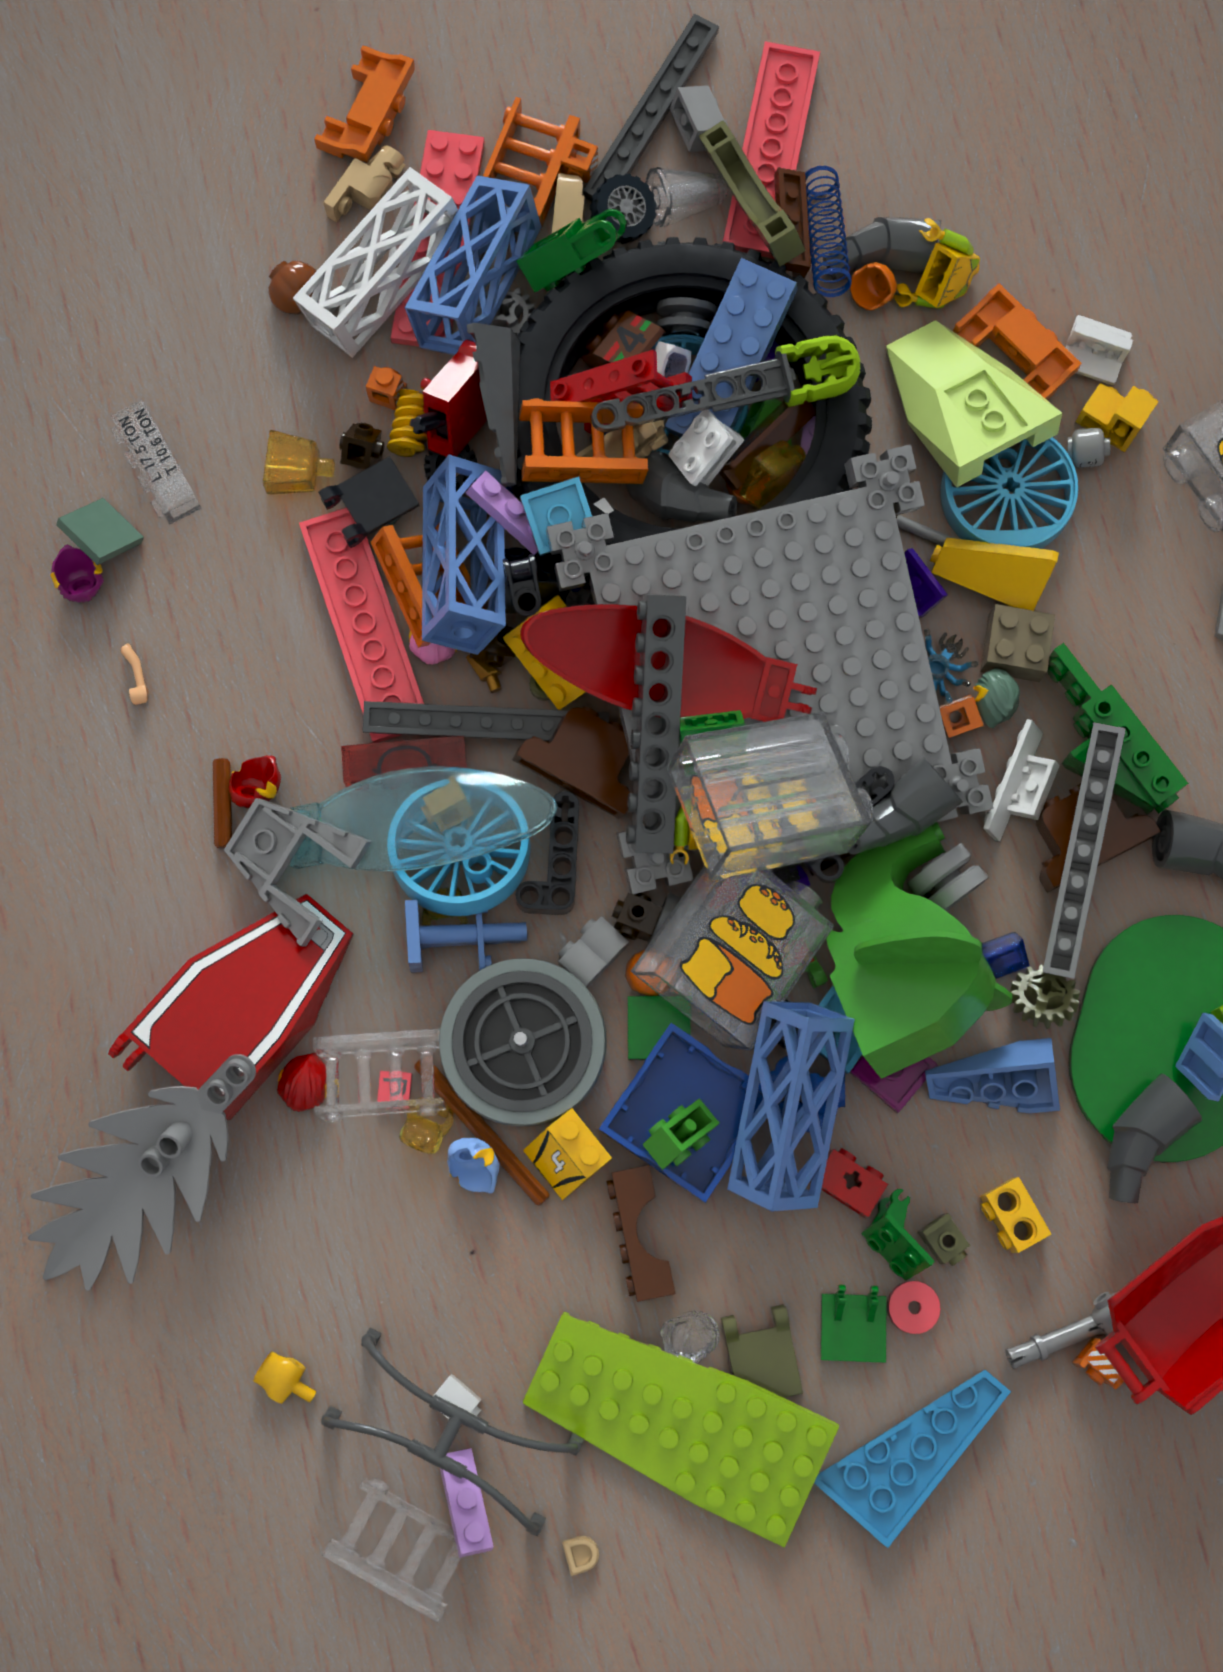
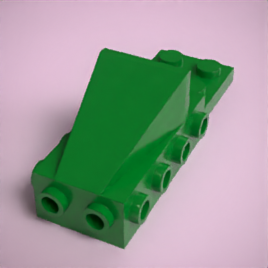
(1144, 770)

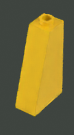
(996, 570)

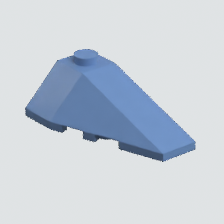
(1009, 1076)

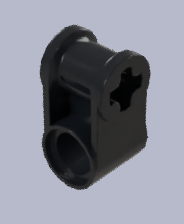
(522, 582)

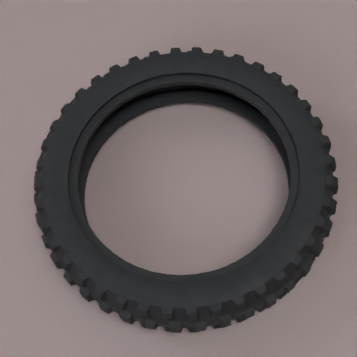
(637, 282)

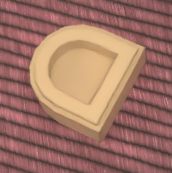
(581, 1554)

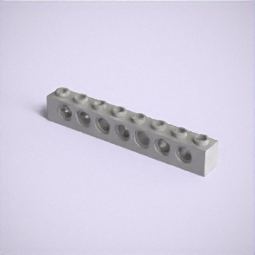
(1084, 850)

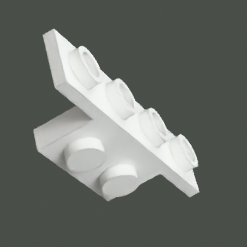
(1023, 785)

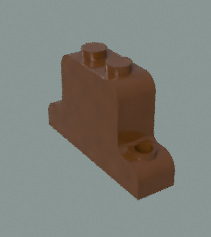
(582, 759)
(1119, 836)

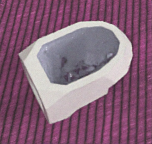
(672, 359)

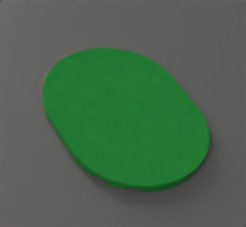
(1138, 1019)

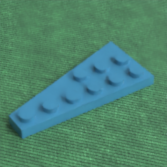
(901, 1467)

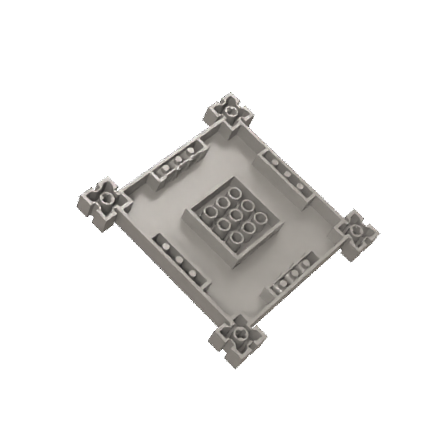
(805, 587)

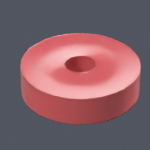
(928, 1307)

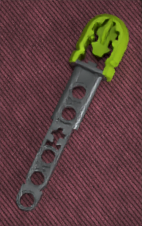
(776, 381)

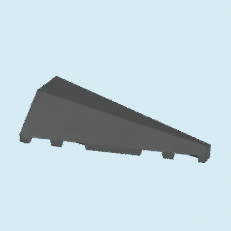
(499, 376)

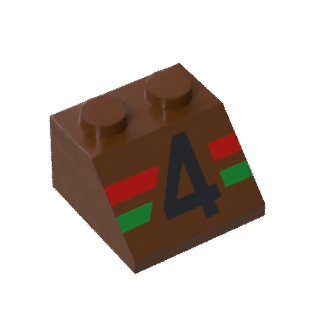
(621, 337)

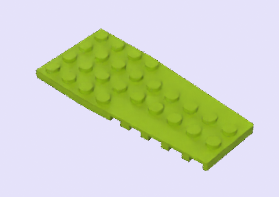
(684, 1425)

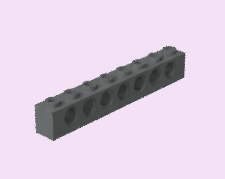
(660, 836)

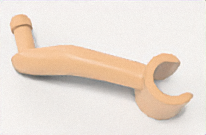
(140, 693)

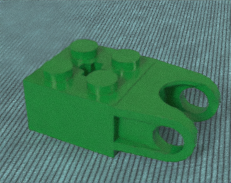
(569, 249)

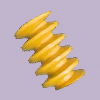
(402, 438)

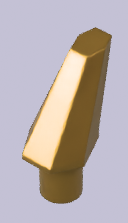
(486, 673)

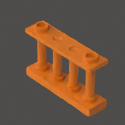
(544, 183)
(589, 469)
(403, 574)

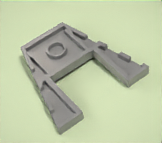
(266, 846)

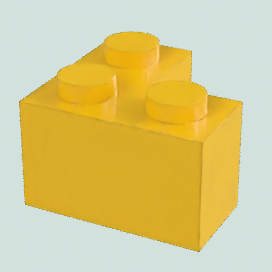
(1117, 415)

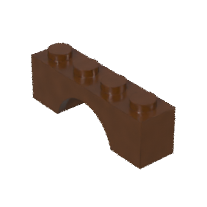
(649, 1275)

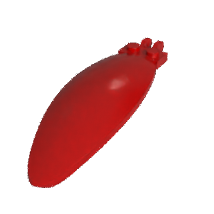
(720, 672)

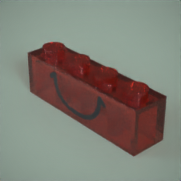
(372, 759)

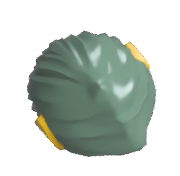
(996, 696)

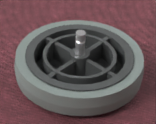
(522, 1042)

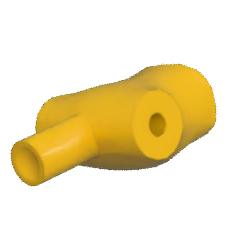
(281, 1377)

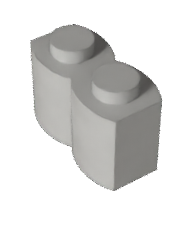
(593, 951)

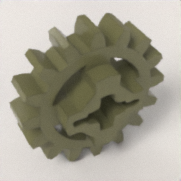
(1044, 997)

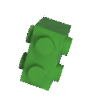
(684, 1130)

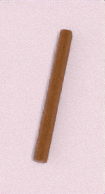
(482, 1131)

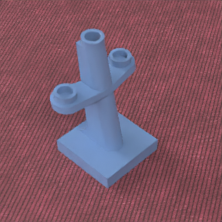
(456, 935)
(1203, 1057)

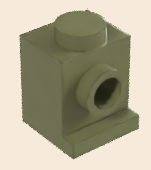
(933, 1238)

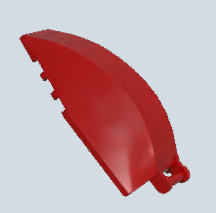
(1173, 1323)

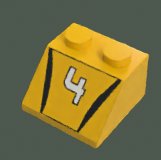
(567, 1154)

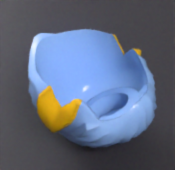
(473, 1164)

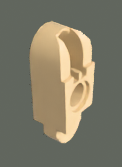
(568, 201)

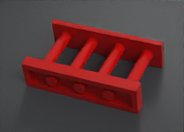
(618, 380)

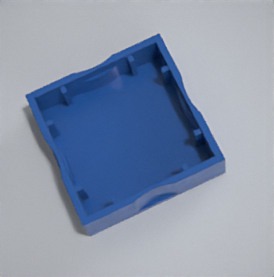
(677, 1075)

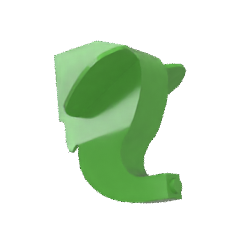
(903, 960)

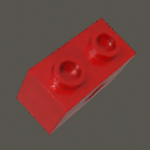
(857, 1198)

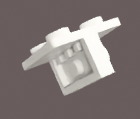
(1098, 348)
(704, 448)

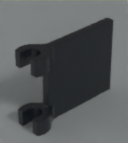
(371, 498)

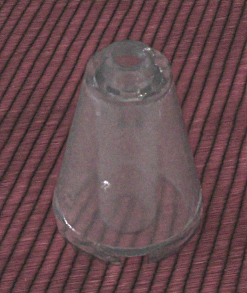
(684, 193)

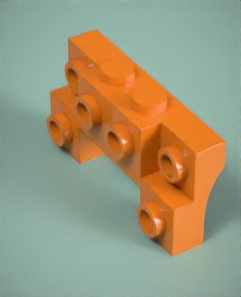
(374, 108)
(1021, 339)

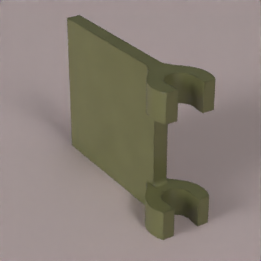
(765, 1354)

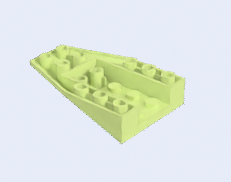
(965, 401)

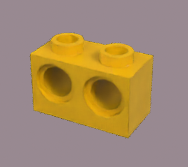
(1021, 1210)

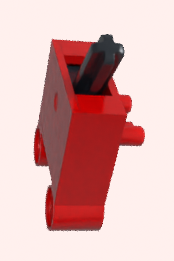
(452, 404)

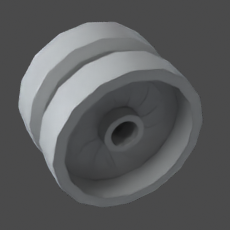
(946, 878)

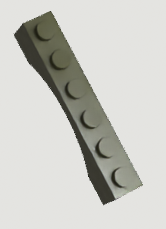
(759, 206)

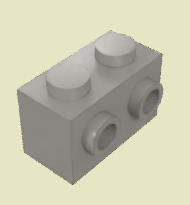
(694, 113)

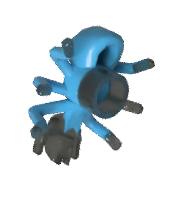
(940, 662)

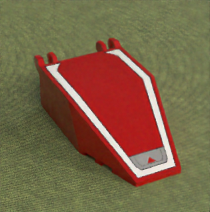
(239, 997)

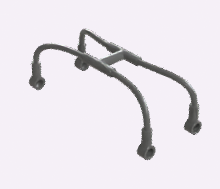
(457, 1417)

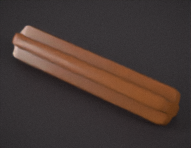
(222, 802)

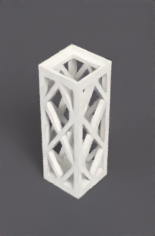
(358, 282)

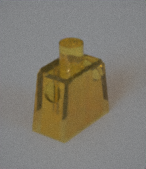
(778, 462)
(293, 464)

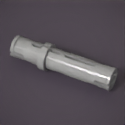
(1041, 1346)

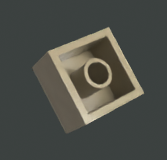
(1018, 642)

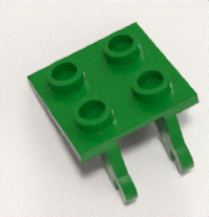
(893, 1242)
(853, 1326)

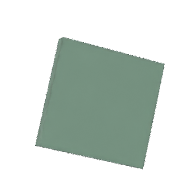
(99, 531)

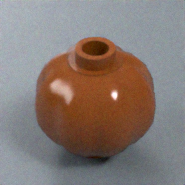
(286, 282)

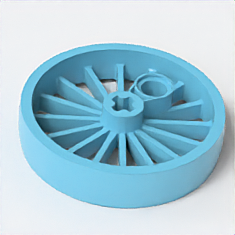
(1022, 496)
(475, 902)

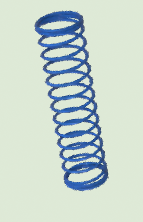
(812, 235)

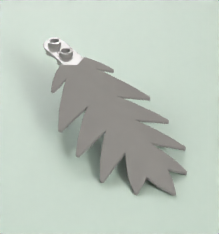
(139, 1177)

